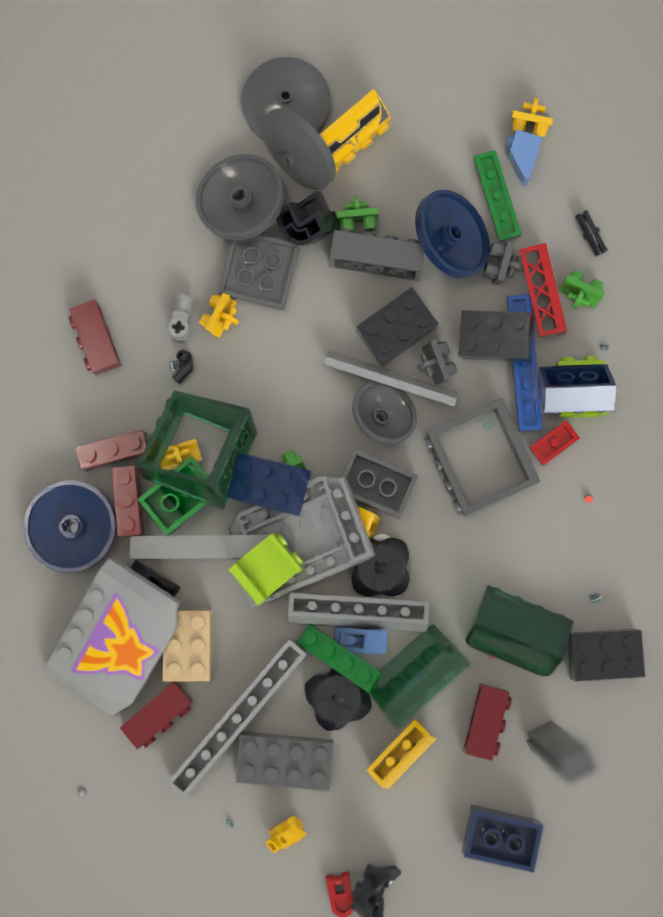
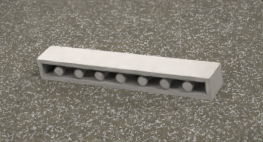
(236, 718)

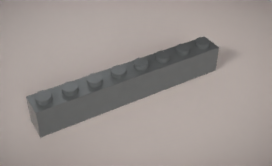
(561, 752)

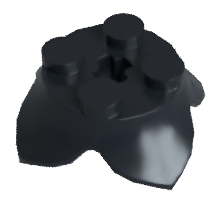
(393, 580)
(331, 715)
(369, 893)

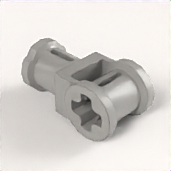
(181, 317)

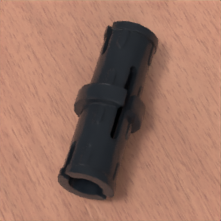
(591, 233)

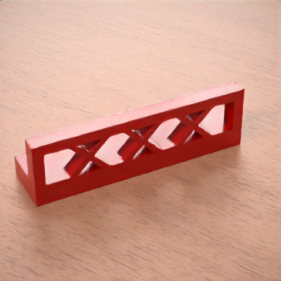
(551, 290)

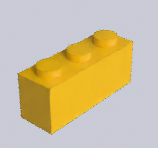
(401, 754)

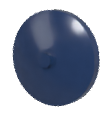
(452, 234)
(69, 526)

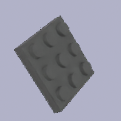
(260, 271)

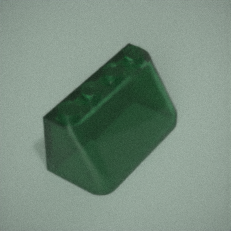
(519, 632)

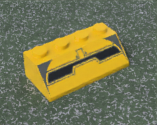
(356, 128)

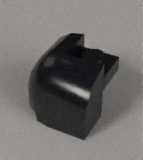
(307, 220)

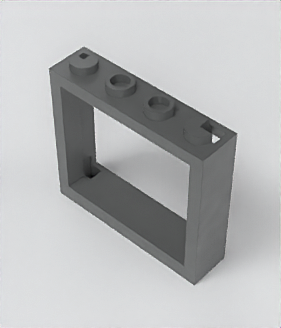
(514, 441)

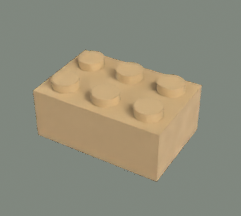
(190, 649)

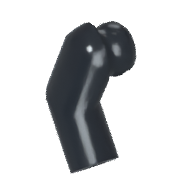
(185, 364)

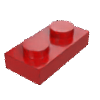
(554, 443)

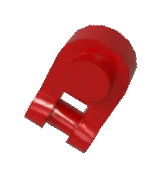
(342, 900)

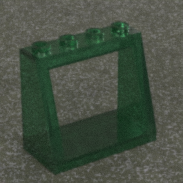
(217, 413)
(417, 675)

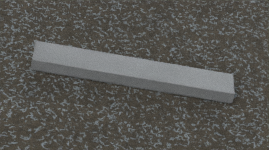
(391, 378)
(192, 546)

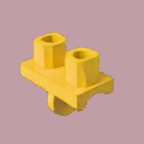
(541, 123)
(222, 316)
(179, 453)
(285, 834)

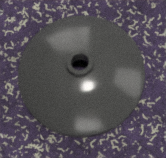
(388, 404)

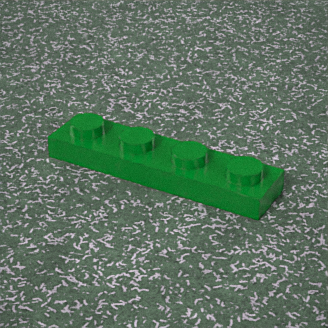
(497, 196)
(340, 658)

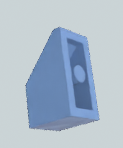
(522, 153)
(362, 639)

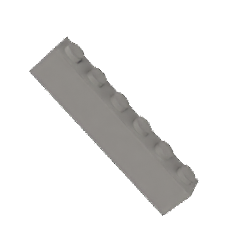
(358, 612)

